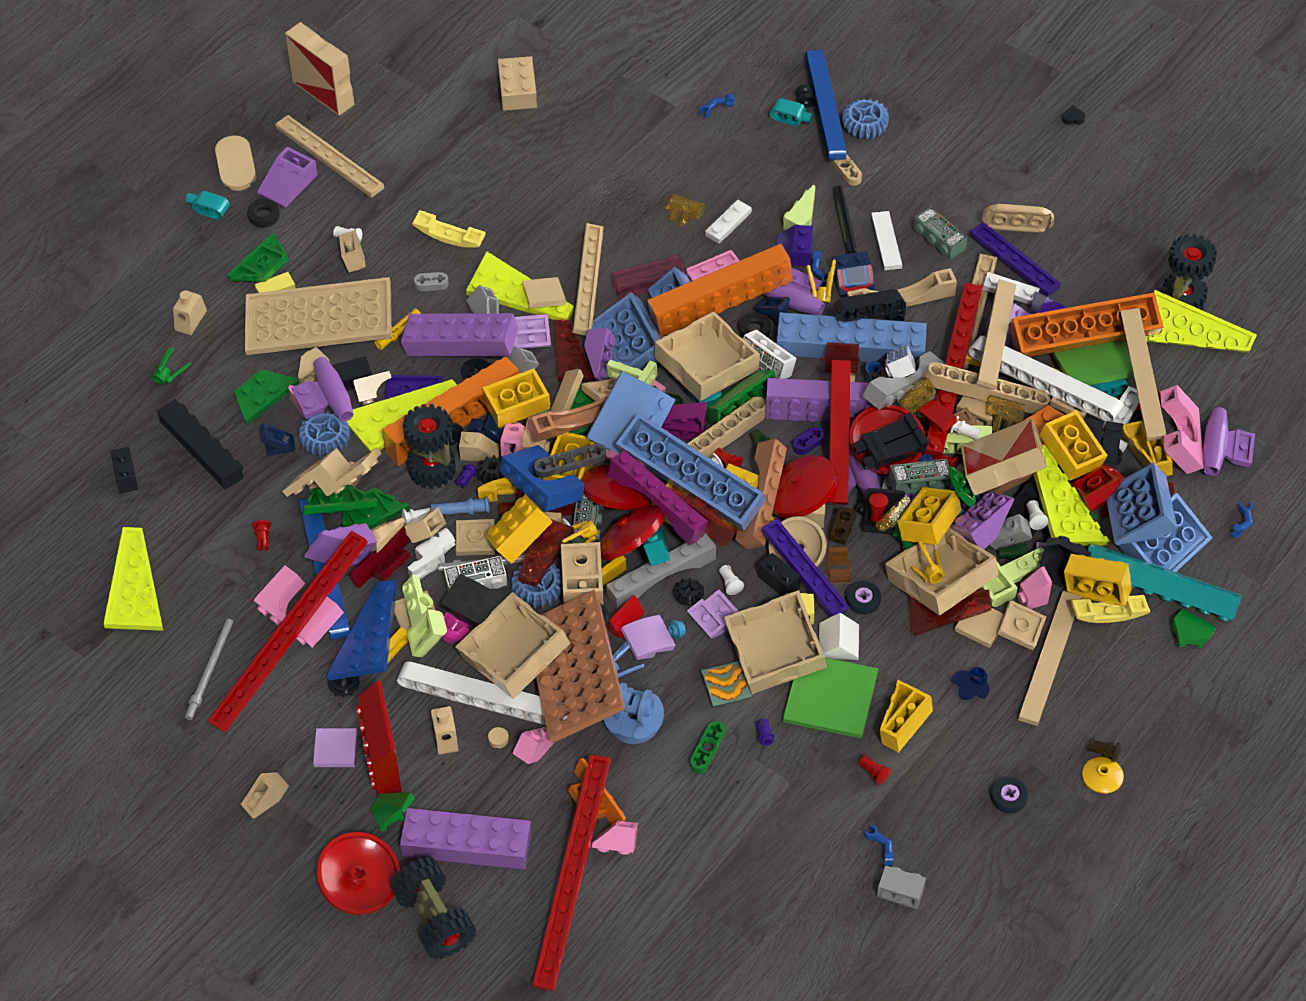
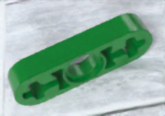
(707, 739)

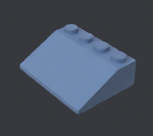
(633, 332)
(623, 403)
(1142, 507)
(1176, 547)

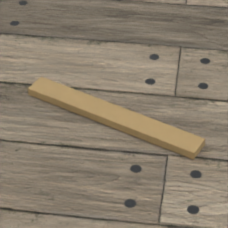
(329, 156)
(985, 264)
(588, 279)
(996, 334)
(1143, 374)
(1049, 660)

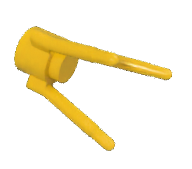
(823, 293)
(586, 529)
(933, 572)

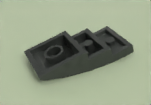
(471, 600)

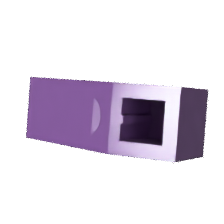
(599, 349)

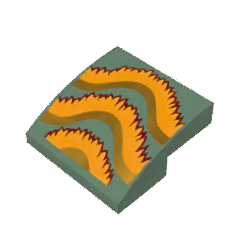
(726, 684)

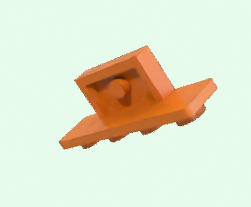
(608, 806)

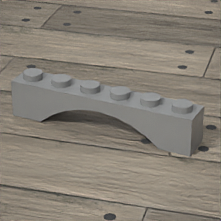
(485, 301)
(885, 391)
(644, 577)

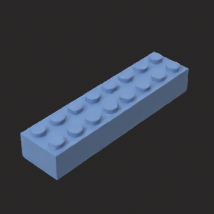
(808, 336)
(691, 471)

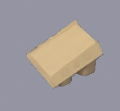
(385, 532)

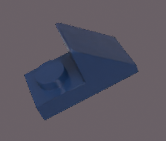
(773, 307)
(487, 428)
(276, 440)

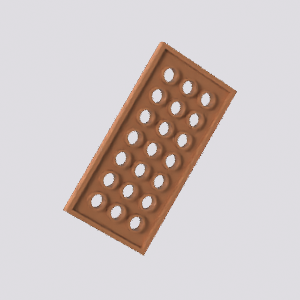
(580, 654)

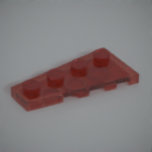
(569, 352)
(543, 553)
(927, 620)

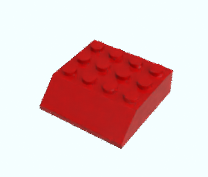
(378, 740)

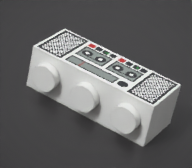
(771, 355)
(900, 362)
(488, 572)

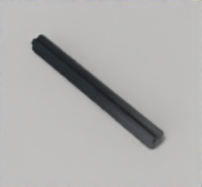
(845, 220)

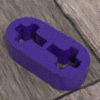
(809, 441)

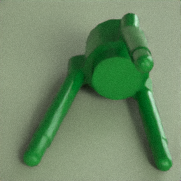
(162, 373)

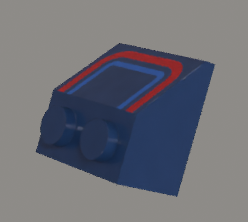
(853, 272)

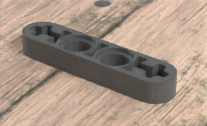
(571, 463)

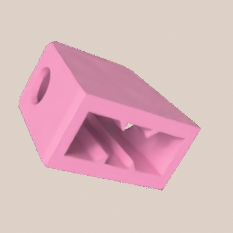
(512, 436)

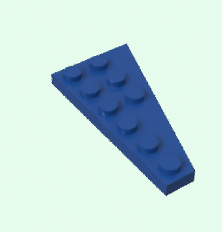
(369, 639)

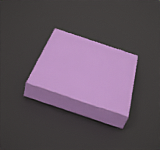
(335, 747)

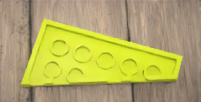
(508, 288)
(1196, 328)
(371, 419)
(1064, 506)
(132, 591)

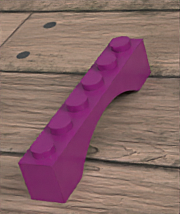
(684, 518)

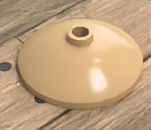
(807, 533)

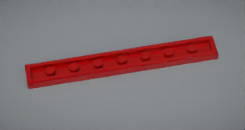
(840, 428)

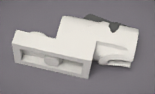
(431, 553)

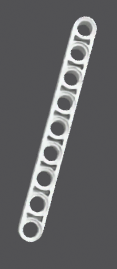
(1053, 382)
(471, 692)

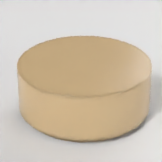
(498, 737)

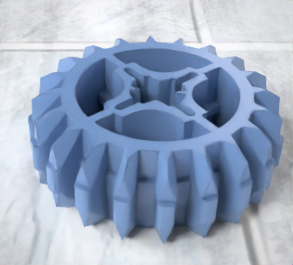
(865, 118)
(326, 440)
(539, 595)

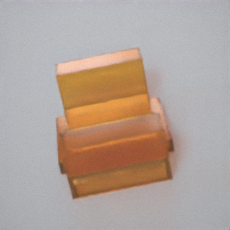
(838, 556)

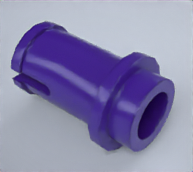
(468, 472)
(765, 735)

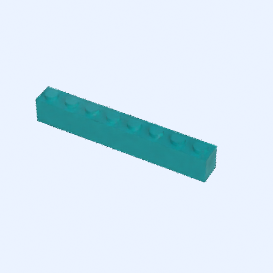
(1174, 585)

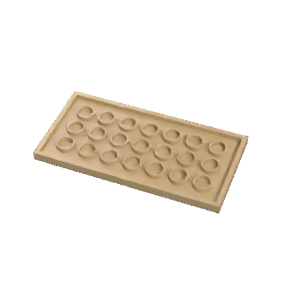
(318, 316)

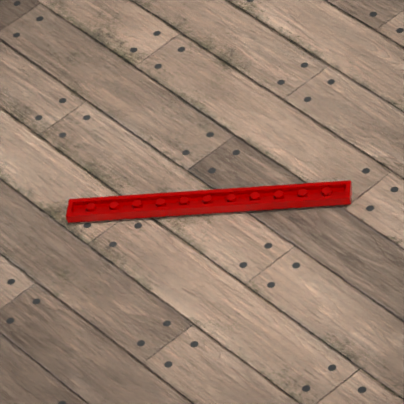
(956, 357)
(287, 631)
(571, 873)

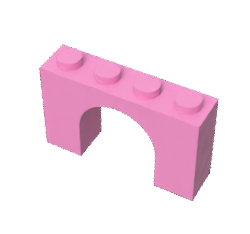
(1186, 443)
(276, 597)

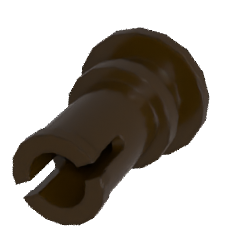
(1106, 749)

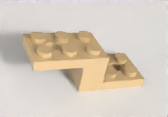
(333, 473)
(581, 578)

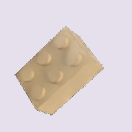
(517, 83)

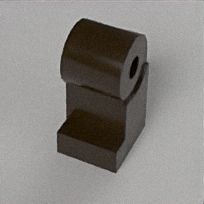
(843, 525)

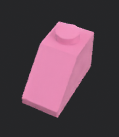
(1035, 589)

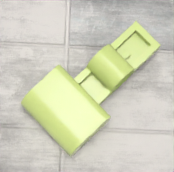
(1003, 586)
(427, 625)

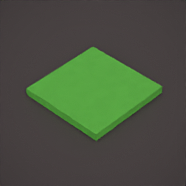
(1096, 363)
(833, 698)

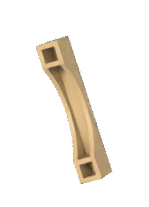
(934, 287)

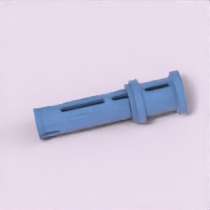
(470, 506)

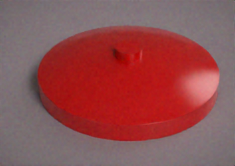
(875, 419)
(805, 486)
(608, 493)
(630, 531)
(357, 873)

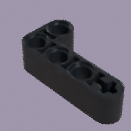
(873, 304)

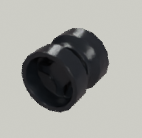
(805, 95)

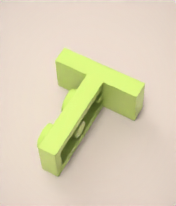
(648, 375)

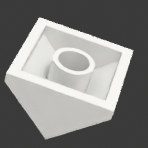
(839, 638)

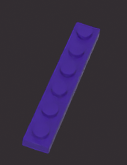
(1015, 259)
(803, 565)

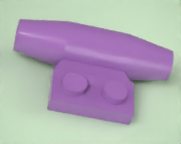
(800, 294)
(327, 390)
(1221, 443)
(862, 478)

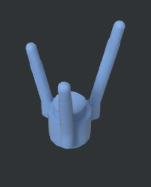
(618, 653)

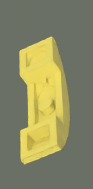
(447, 233)
(1108, 613)

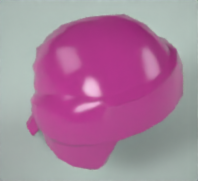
(456, 629)

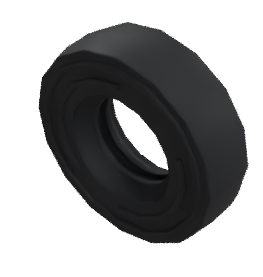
(263, 204)
(755, 317)

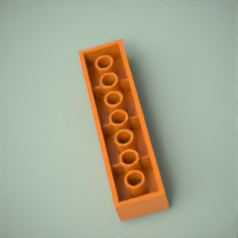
(721, 290)
(1081, 325)
(460, 402)

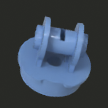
(638, 704)

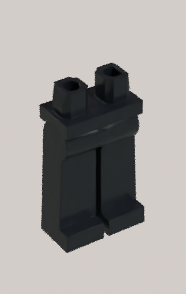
(1110, 440)
(891, 443)
(1019, 504)

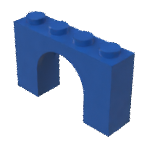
(547, 494)

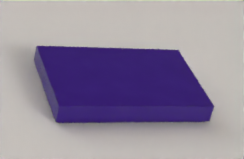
(407, 383)

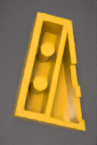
(1144, 450)
(905, 715)

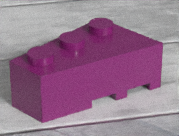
(686, 420)

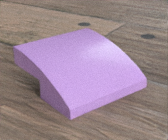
(533, 332)
(711, 613)
(648, 637)

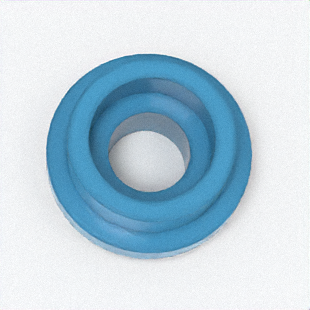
(677, 629)

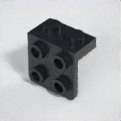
(893, 496)
(1056, 557)

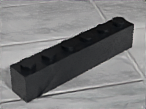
(200, 444)

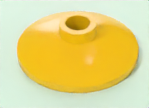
(1099, 781)

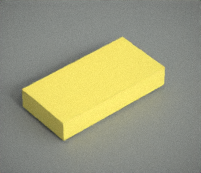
(277, 283)

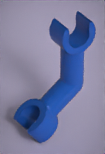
(728, 100)
(815, 267)
(1239, 528)
(888, 852)

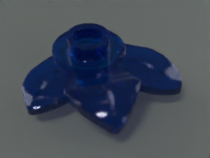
(971, 686)

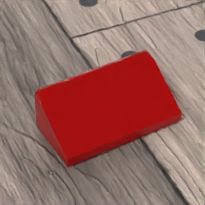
(628, 613)

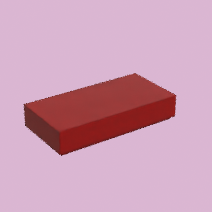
(938, 415)

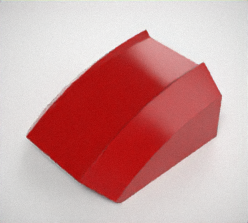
(1098, 486)

